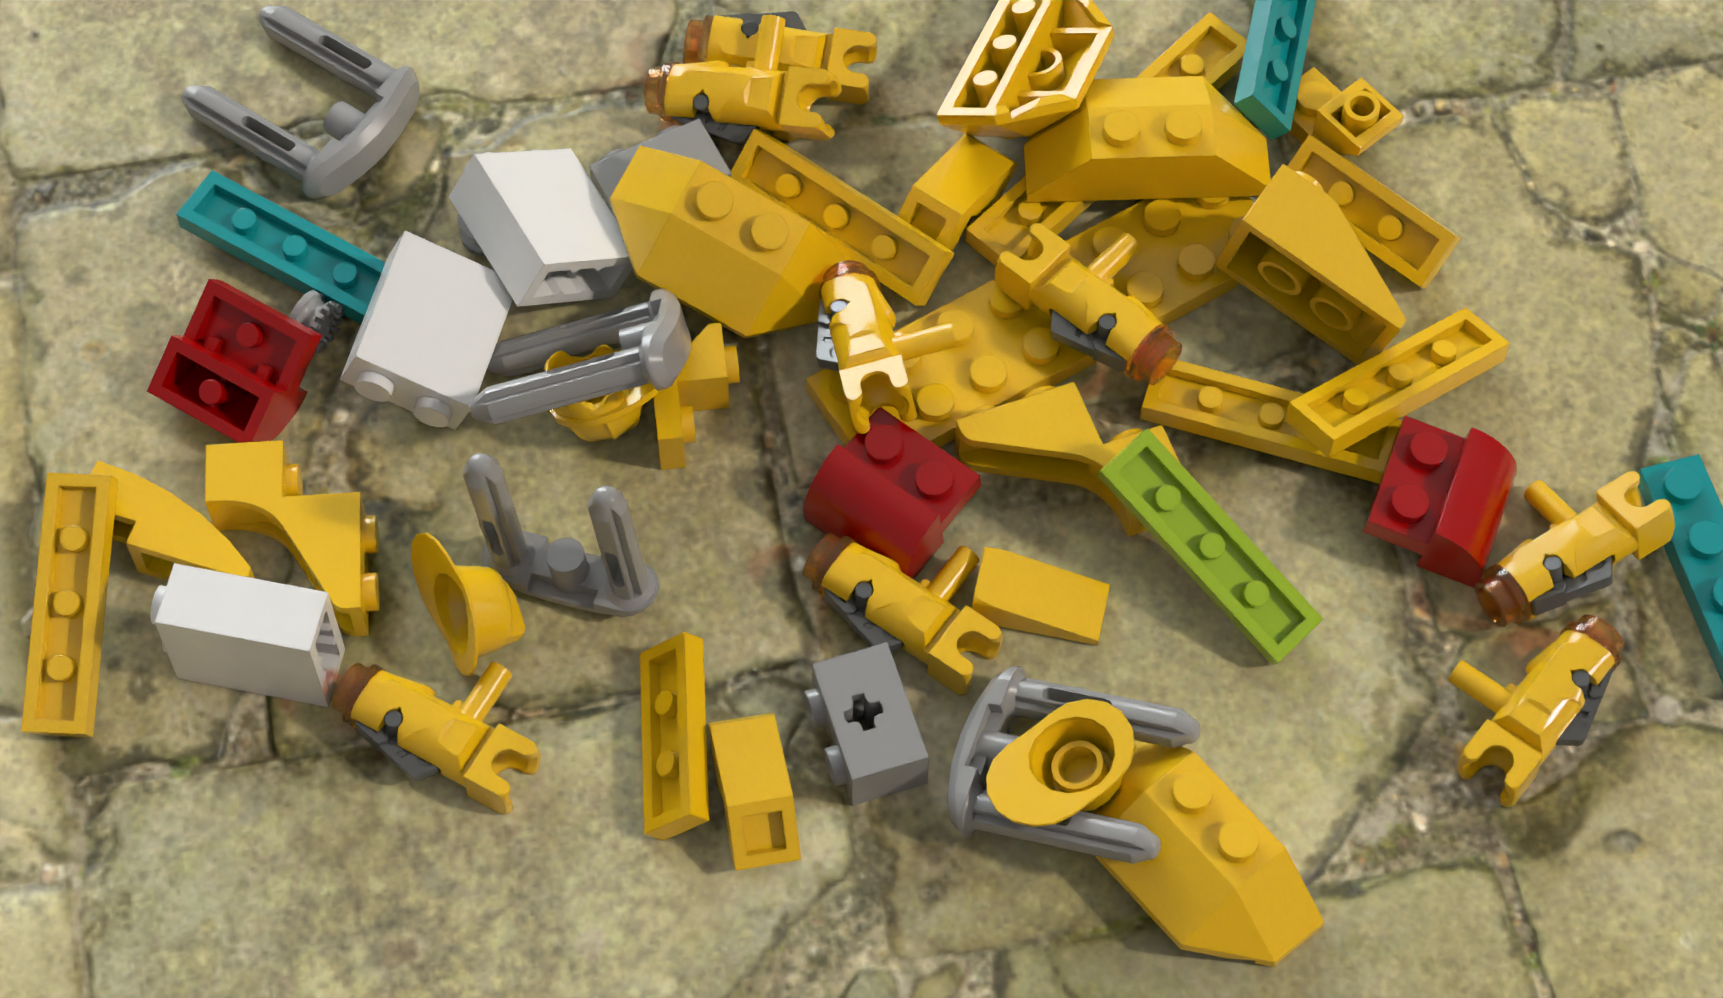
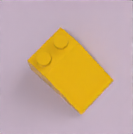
(1312, 267)

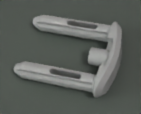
(360, 135)
(653, 352)
(562, 571)
(990, 731)

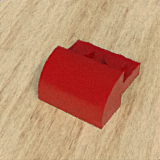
(236, 365)
(890, 492)
(1443, 498)

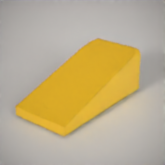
(1039, 597)

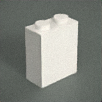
(542, 226)
(428, 332)
(249, 634)

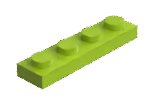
(1210, 546)

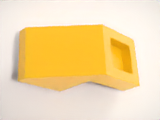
(1345, 119)
(955, 188)
(697, 388)
(755, 791)

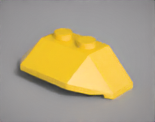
(1027, 68)
(1147, 144)
(720, 244)
(1220, 873)

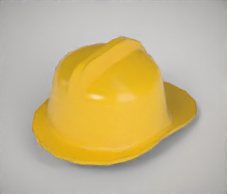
(467, 603)
(1062, 764)

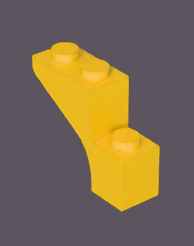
(1047, 440)
(327, 534)

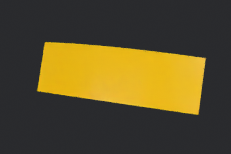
(166, 530)

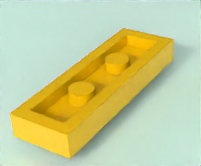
(1379, 216)
(674, 736)

